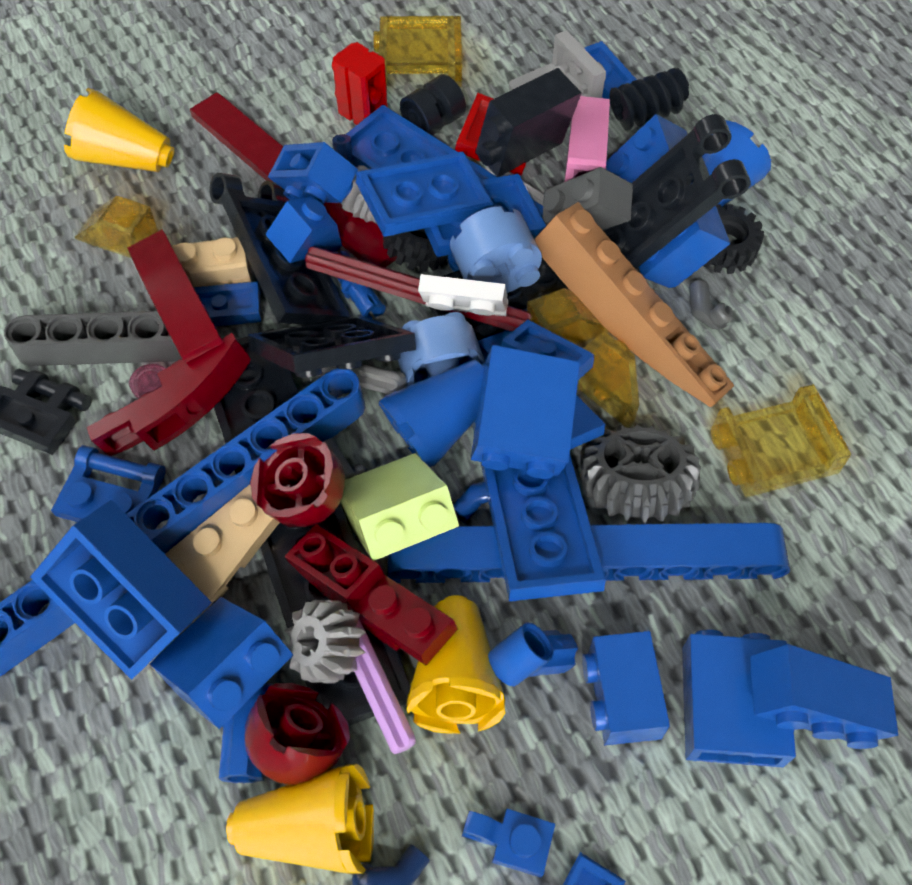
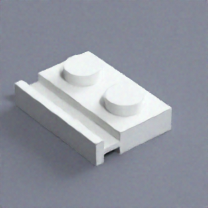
(463, 295)

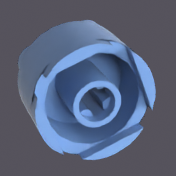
(497, 249)
(440, 346)

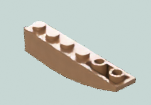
(627, 304)

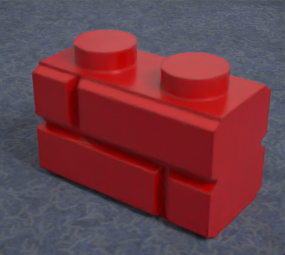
(359, 82)

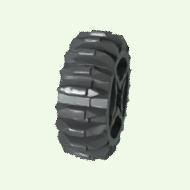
(640, 472)

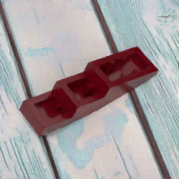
(174, 296)

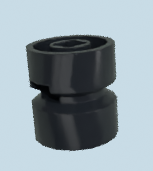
(434, 104)

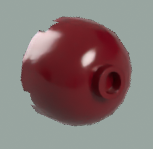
(298, 481)
(293, 734)

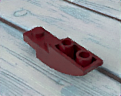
(185, 397)
(383, 605)

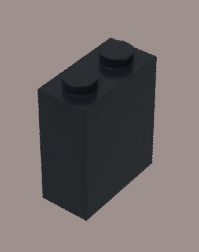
(527, 122)

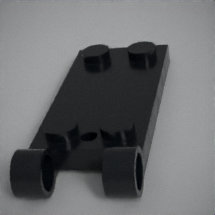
(668, 202)
(291, 289)

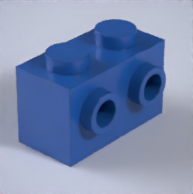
(313, 171)
(626, 688)

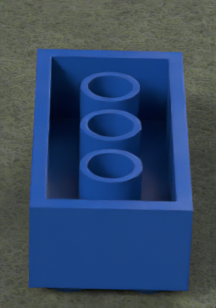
(696, 243)

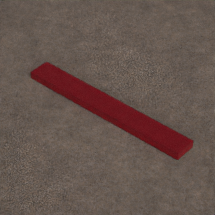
(261, 152)

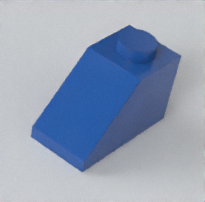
(301, 226)

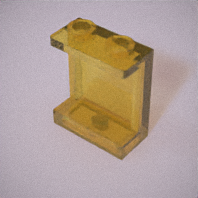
(420, 45)
(780, 444)

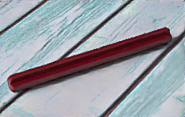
(395, 284)

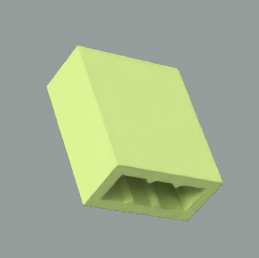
(397, 506)

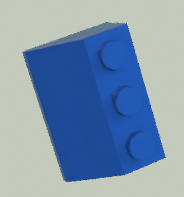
(119, 588)

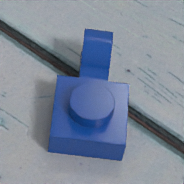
(519, 840)

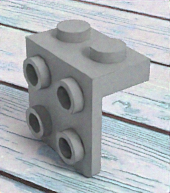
(575, 63)

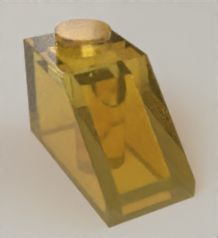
(118, 225)
(565, 316)
(612, 379)

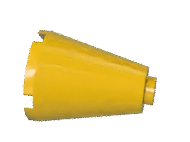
(114, 136)
(458, 680)
(309, 823)

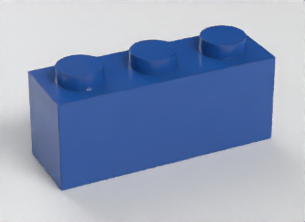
(823, 696)

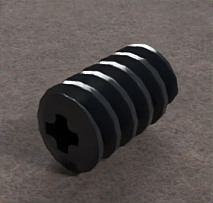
(648, 97)

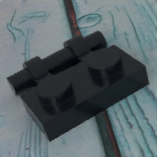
(38, 422)

